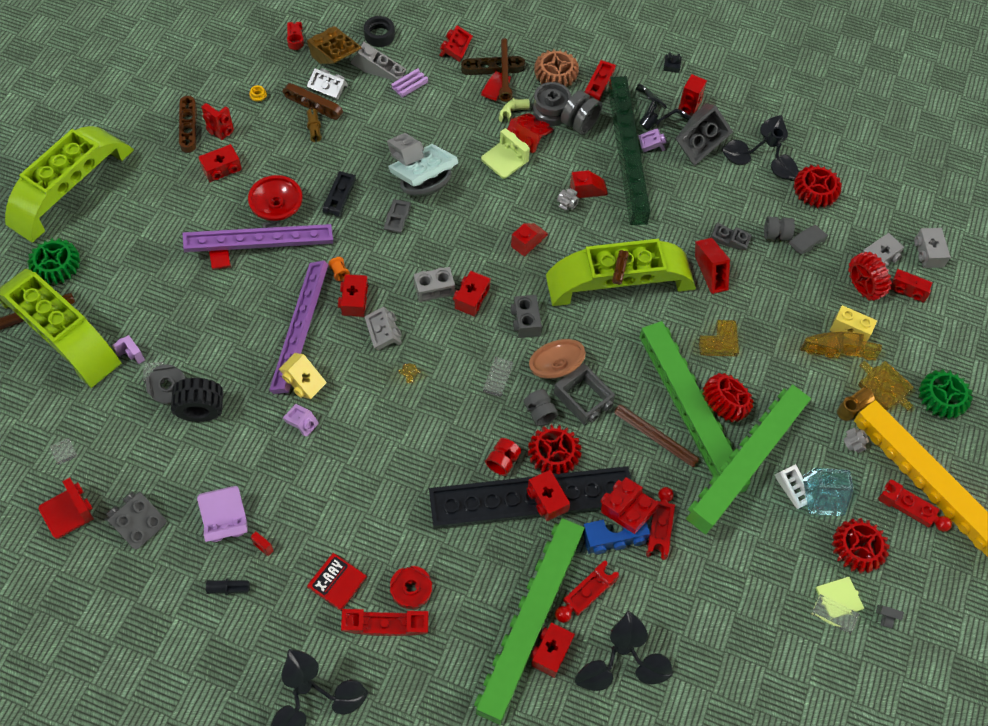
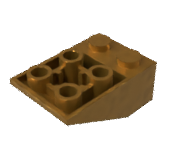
(331, 46)

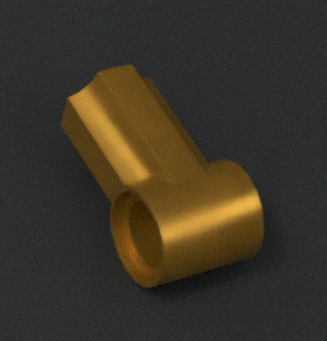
(855, 403)

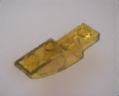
(835, 343)

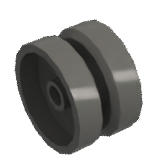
(549, 102)
(581, 112)

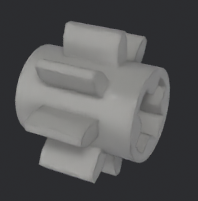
(568, 199)
(856, 440)

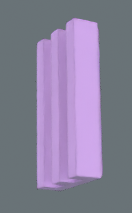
(407, 81)

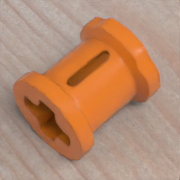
(338, 268)

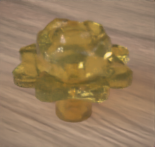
(409, 371)

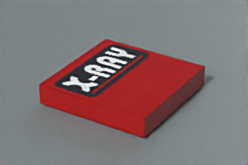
(336, 581)

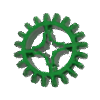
(54, 260)
(950, 391)

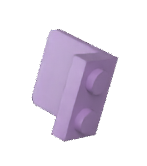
(222, 514)

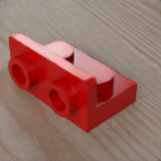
(456, 43)
(911, 285)

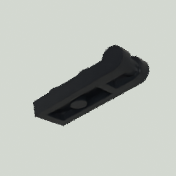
(339, 193)

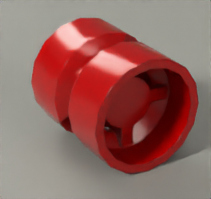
(502, 457)

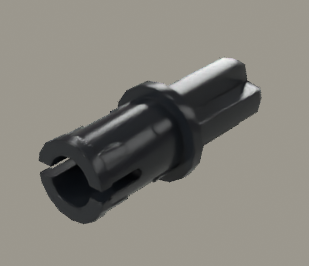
(227, 586)

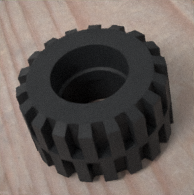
(197, 399)

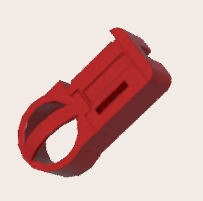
(294, 33)

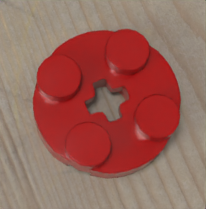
(412, 599)

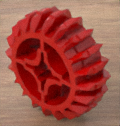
(816, 189)
(870, 275)
(728, 397)
(549, 440)
(867, 559)

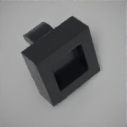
(672, 63)

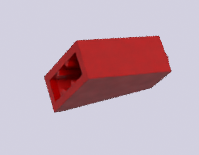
(713, 265)

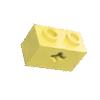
(854, 322)
(302, 376)

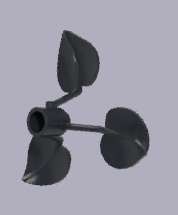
(650, 116)
(774, 133)
(625, 636)
(298, 673)

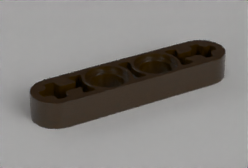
(492, 63)

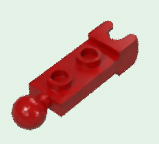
(913, 506)
(662, 524)
(586, 593)

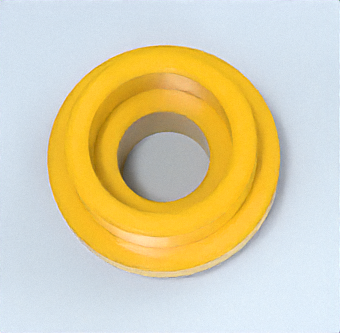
(257, 93)

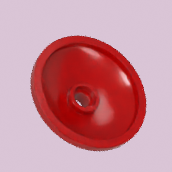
(275, 197)

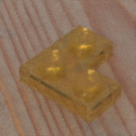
(724, 343)

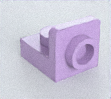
(652, 140)
(127, 346)
(301, 419)

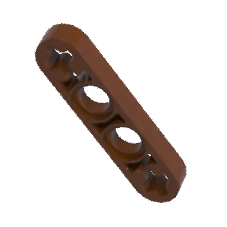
(312, 101)
(185, 124)

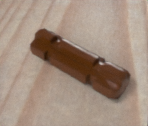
(620, 267)

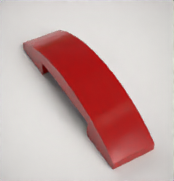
(384, 624)

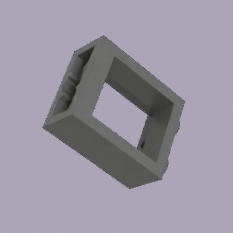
(571, 380)

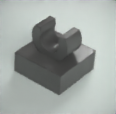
(889, 615)

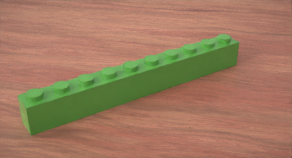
(687, 397)
(747, 459)
(529, 623)

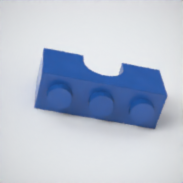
(600, 539)

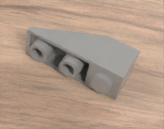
(376, 63)

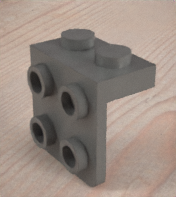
(135, 519)

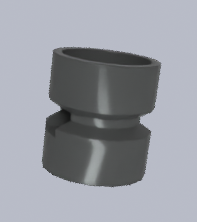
(779, 228)
(540, 407)

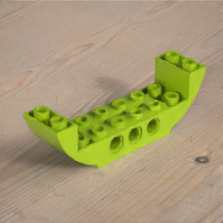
(56, 174)
(594, 268)
(59, 325)

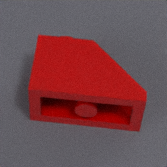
(587, 184)
(527, 238)

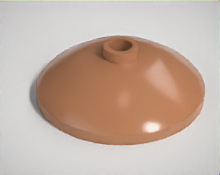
(557, 358)

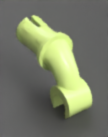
(513, 104)

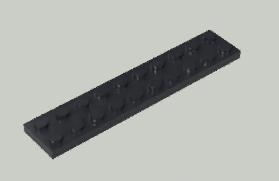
(510, 501)

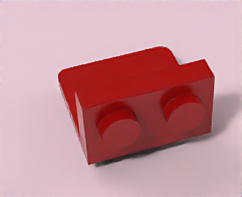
(529, 130)
(66, 510)

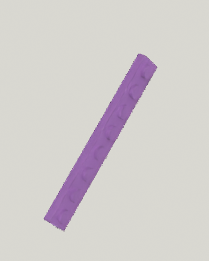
(257, 238)
(300, 322)

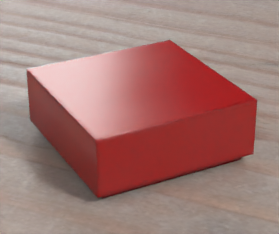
(261, 543)

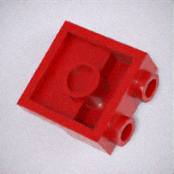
(628, 505)

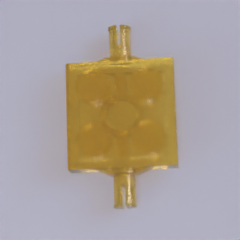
(887, 385)

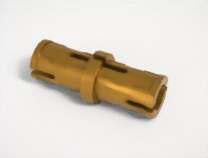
(314, 125)

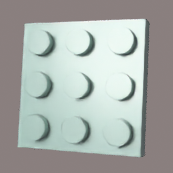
(434, 162)

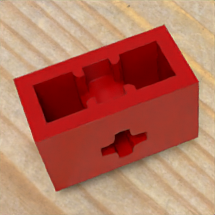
(692, 94)
(220, 163)
(472, 293)
(354, 295)
(548, 485)
(560, 640)

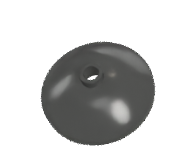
(429, 186)

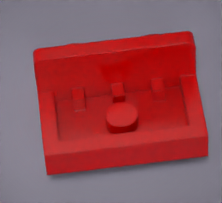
(217, 122)

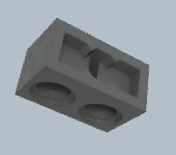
(526, 316)

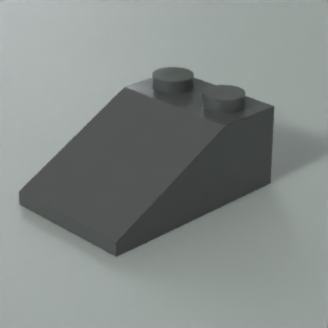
(703, 133)

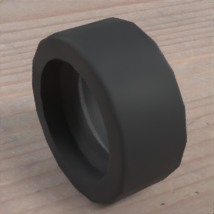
(379, 40)

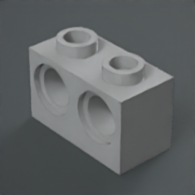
(405, 149)
(434, 288)

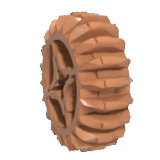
(556, 67)

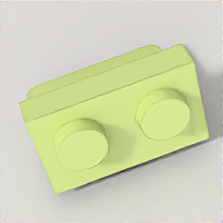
(507, 155)

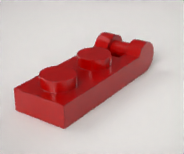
(600, 79)

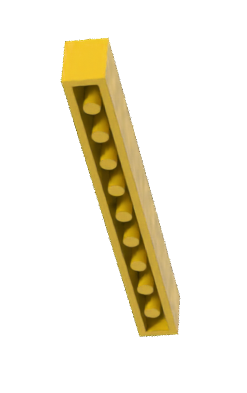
(926, 473)

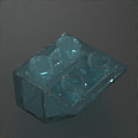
(828, 491)

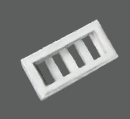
(789, 490)

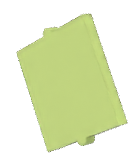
(842, 592)

